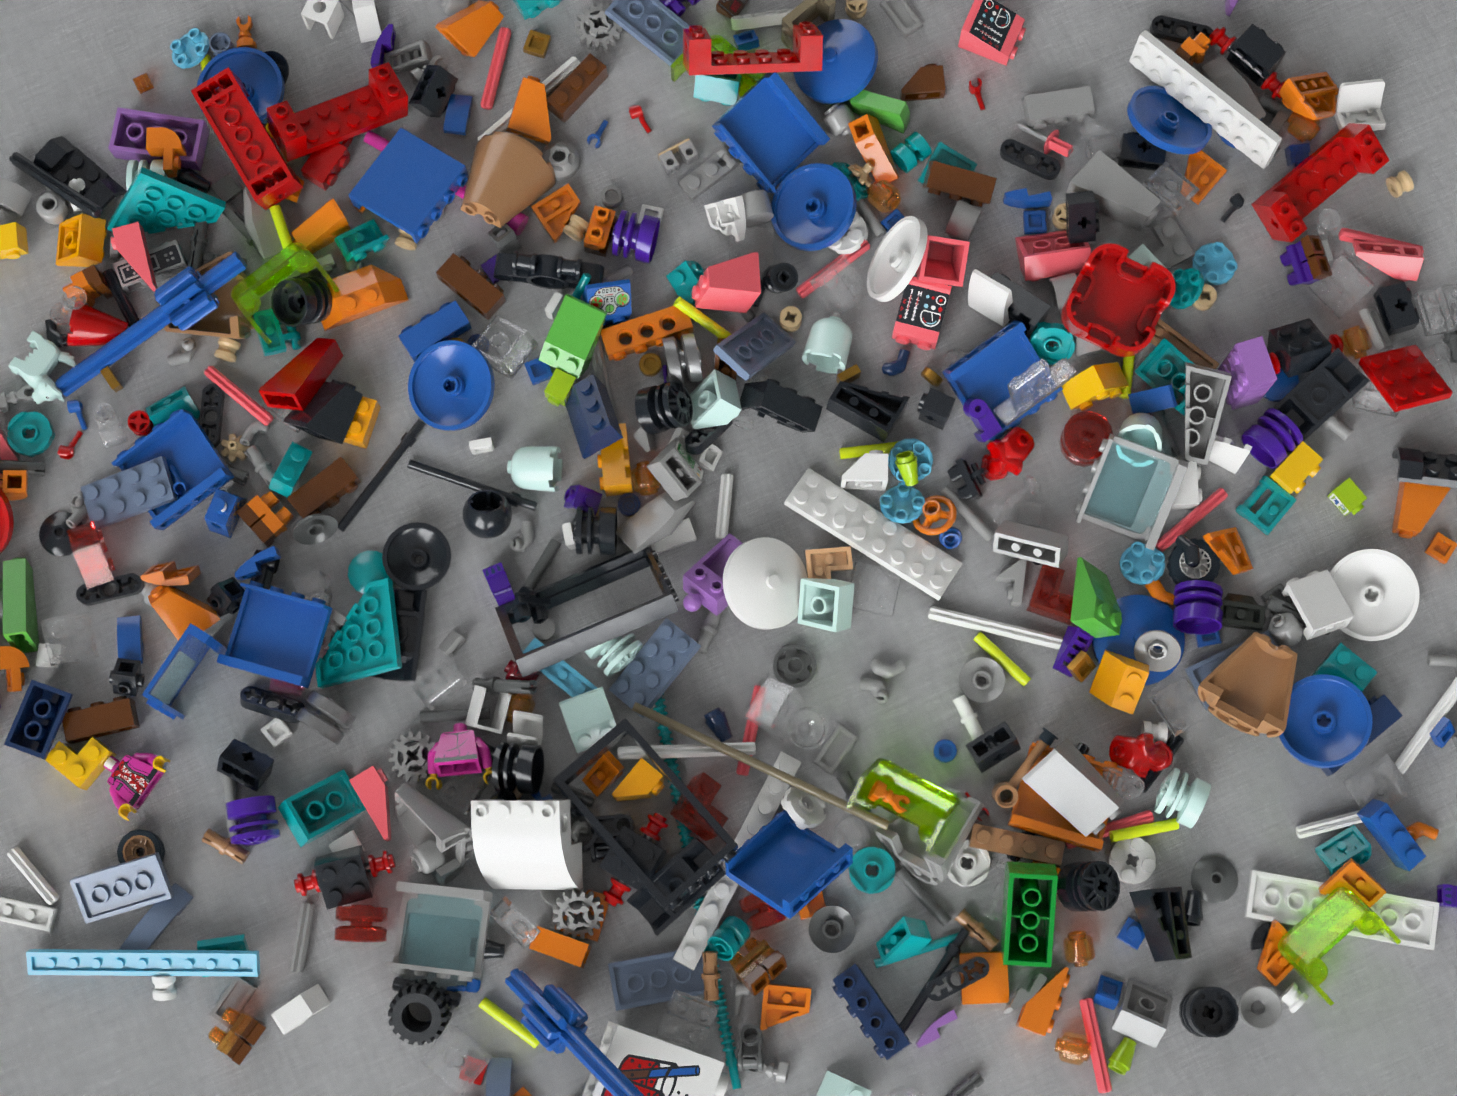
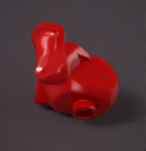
(1007, 454)
(1140, 753)

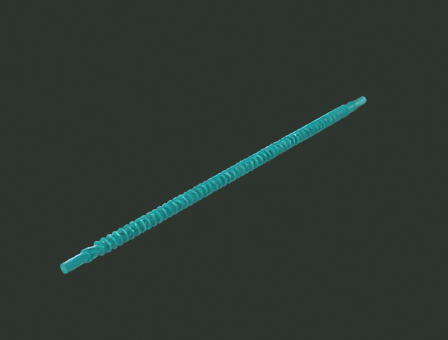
(731, 1060)

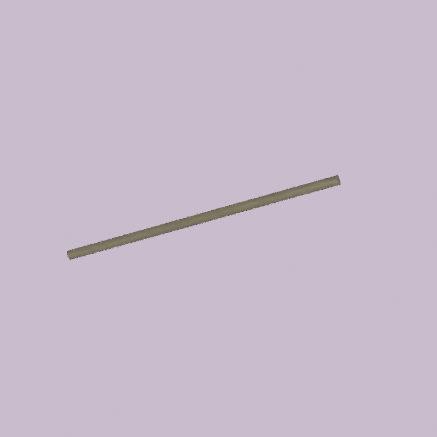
(759, 765)

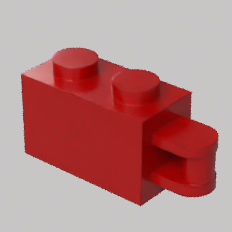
(326, 163)

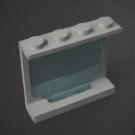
(1131, 489)
(441, 931)

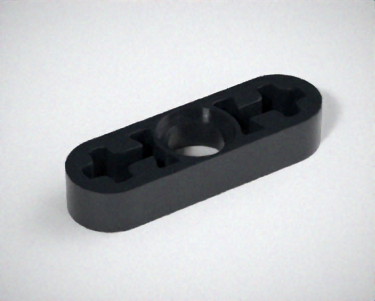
(1173, 36)
(1047, 160)
(218, 401)
(698, 441)
(125, 579)
(266, 697)
(944, 992)

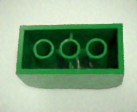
(1028, 914)

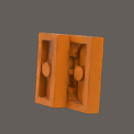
(168, 574)
(991, 988)

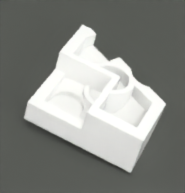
(728, 216)
(1227, 454)

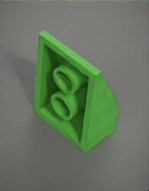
(573, 336)
(1094, 602)

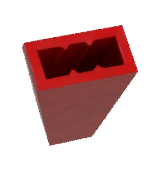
(302, 376)

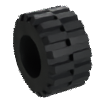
(407, 1025)

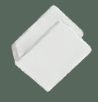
(330, 17)
(499, 713)
(526, 729)

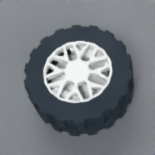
(1206, 570)

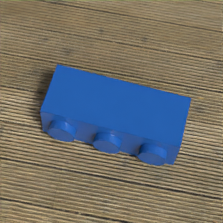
(433, 328)
(1391, 834)

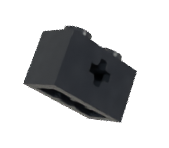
(433, 91)
(1132, 154)
(1081, 217)
(1397, 319)
(935, 408)
(993, 747)
(245, 764)

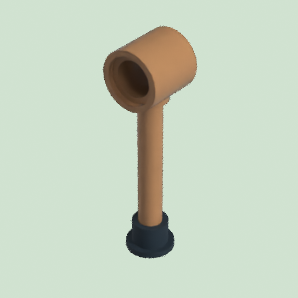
(1046, 739)

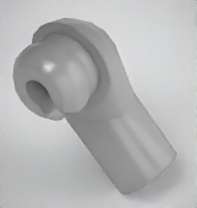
(525, 539)
(876, 687)

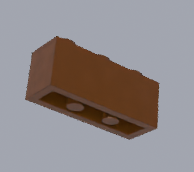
(577, 88)
(959, 183)
(471, 285)
(324, 489)
(100, 719)

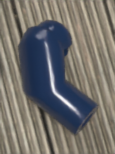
(898, 366)

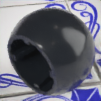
(487, 514)

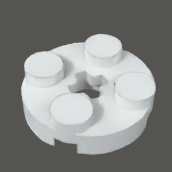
(855, 237)
(804, 817)
(1145, 862)
(979, 870)

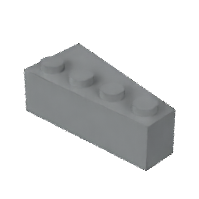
(1204, 403)

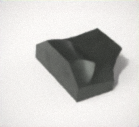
(1242, 612)

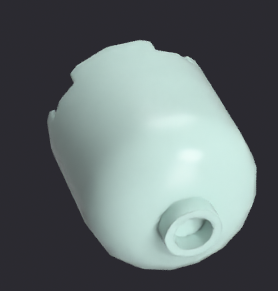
(828, 345)
(1142, 429)
(536, 468)

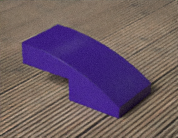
(383, 45)

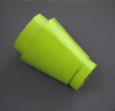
(908, 467)
(1122, 1057)

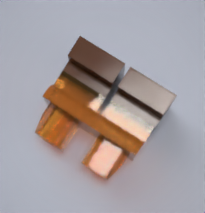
(758, 965)
(230, 1042)

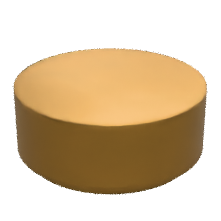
(650, 364)
(931, 376)

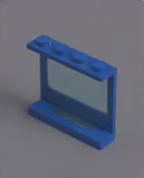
(179, 668)

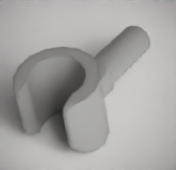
(740, 991)

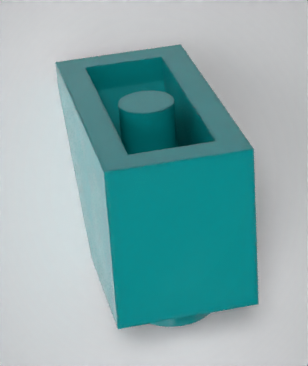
(904, 939)

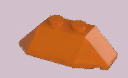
(1310, 95)
(363, 294)

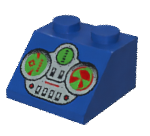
(610, 297)

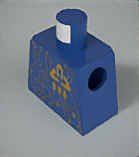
(223, 512)

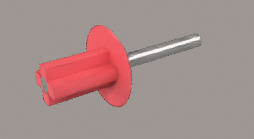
(1052, 142)

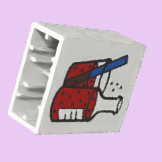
(658, 1066)

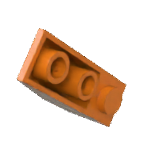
(873, 147)
(1038, 1011)

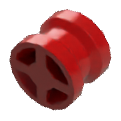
(136, 420)

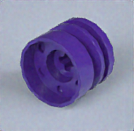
(635, 236)
(1272, 438)
(1198, 604)
(253, 820)

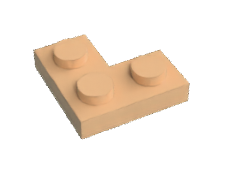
(827, 560)

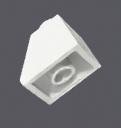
(867, 473)

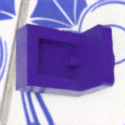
(582, 496)

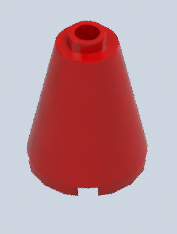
(93, 327)

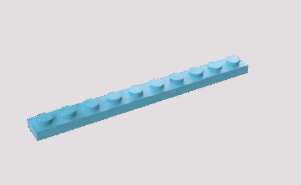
(143, 962)

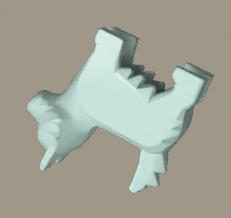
(39, 366)

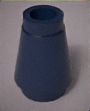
(718, 724)

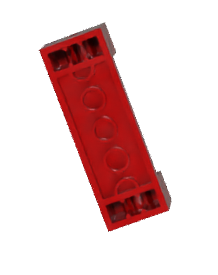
(701, 61)
(339, 117)
(246, 139)
(1317, 178)

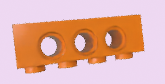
(633, 328)

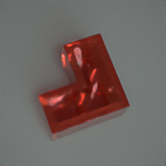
(89, 552)
(1045, 596)
(705, 790)

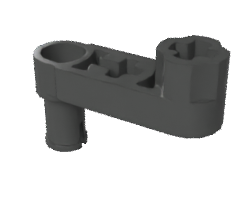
(1279, 113)

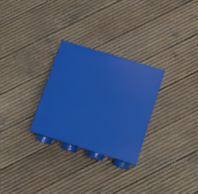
(769, 131)
(409, 184)
(991, 367)
(193, 457)
(277, 634)
(787, 864)

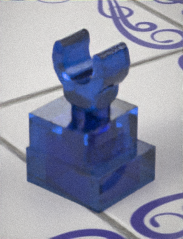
(1297, 153)

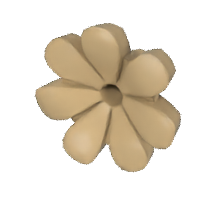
(862, 173)
(233, 452)

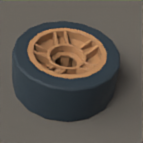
(137, 840)

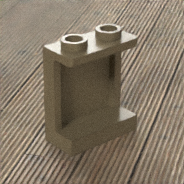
(806, 11)

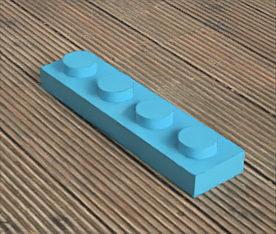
(563, 675)

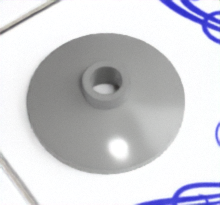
(1157, 659)
(984, 668)

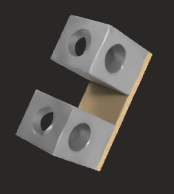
(684, 148)

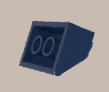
(592, 416)
(38, 719)

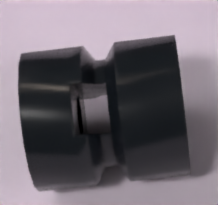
(780, 278)

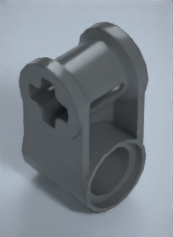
(750, 1052)

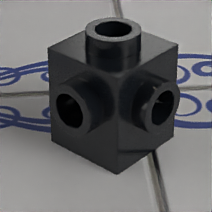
(226, 597)
(126, 677)

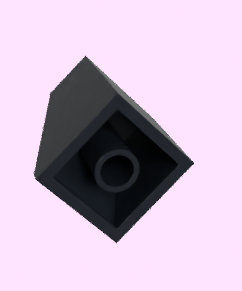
(328, 412)

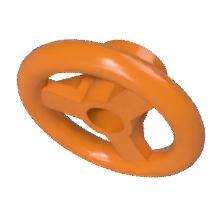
(933, 513)

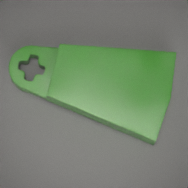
(888, 110)

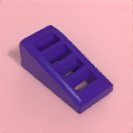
(1069, 639)

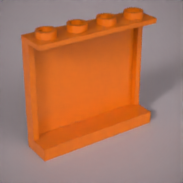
(1039, 817)

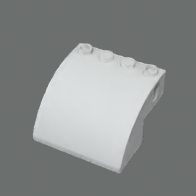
(526, 844)

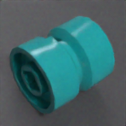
(913, 150)
(729, 938)

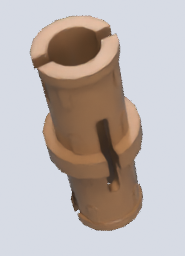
(225, 847)
(976, 929)
(710, 975)

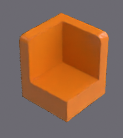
(813, 906)

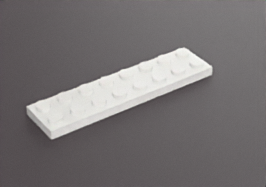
(1205, 99)
(873, 534)
(1292, 898)

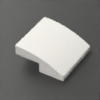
(989, 297)

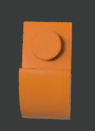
(165, 144)
(14, 484)
(12, 660)

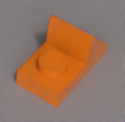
(603, 773)

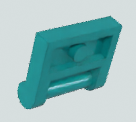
(1273, 508)

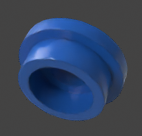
(950, 542)

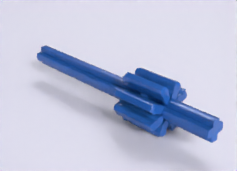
(182, 302)
(560, 1024)

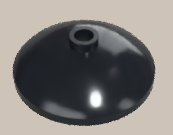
(414, 541)

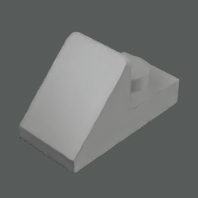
(1015, 576)

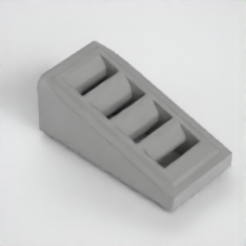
(419, 61)

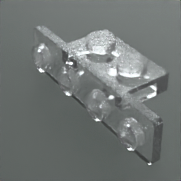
(1033, 387)

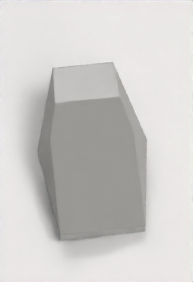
(1233, 84)
(262, 227)
(654, 522)

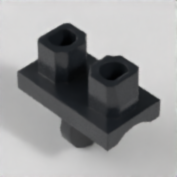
(962, 470)
(528, 604)

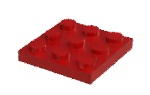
(1405, 378)

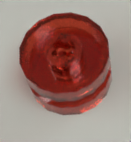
(1082, 425)
(765, 917)
(361, 923)

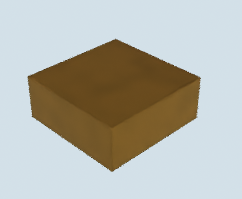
(537, 44)
(849, 374)
(111, 379)
(1081, 666)

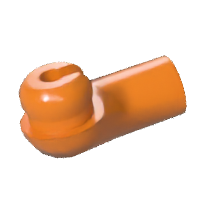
(1158, 592)
(1421, 829)

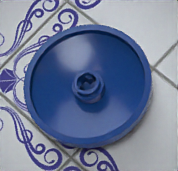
(847, 63)
(257, 73)
(1167, 122)
(813, 207)
(451, 385)
(1139, 616)
(1326, 721)

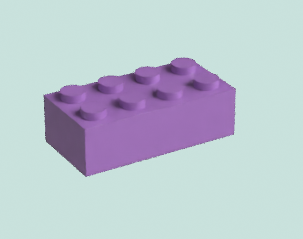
(129, 136)
(1250, 372)

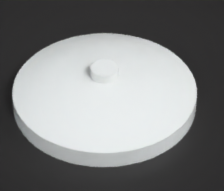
(897, 259)
(764, 583)
(1378, 592)

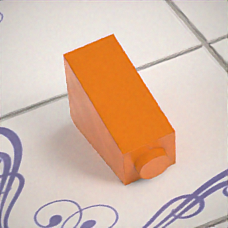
(471, 27)
(530, 112)
(321, 227)
(1415, 507)
(180, 609)
(561, 947)

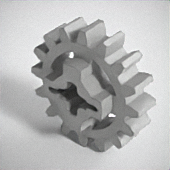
(600, 35)
(406, 764)
(577, 903)

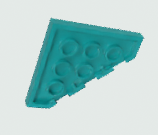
(163, 204)
(367, 640)

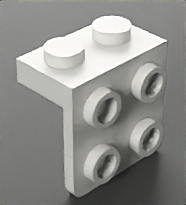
(1360, 104)

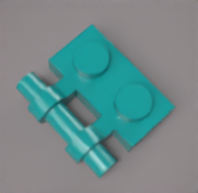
(272, 329)

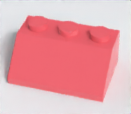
(1050, 255)

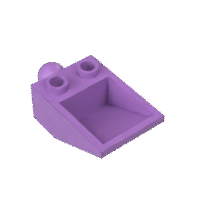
(705, 578)

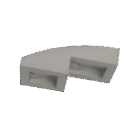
(1022, 996)

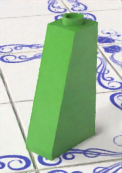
(19, 605)

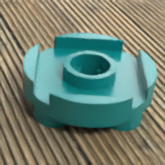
(1052, 332)
(32, 446)
(872, 856)

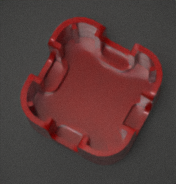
(1117, 301)

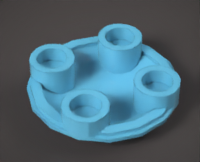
(190, 49)
(1215, 263)
(920, 449)
(902, 503)
(1142, 564)

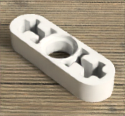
(759, 19)

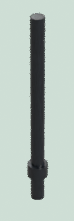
(407, 440)
(514, 498)
(952, 950)

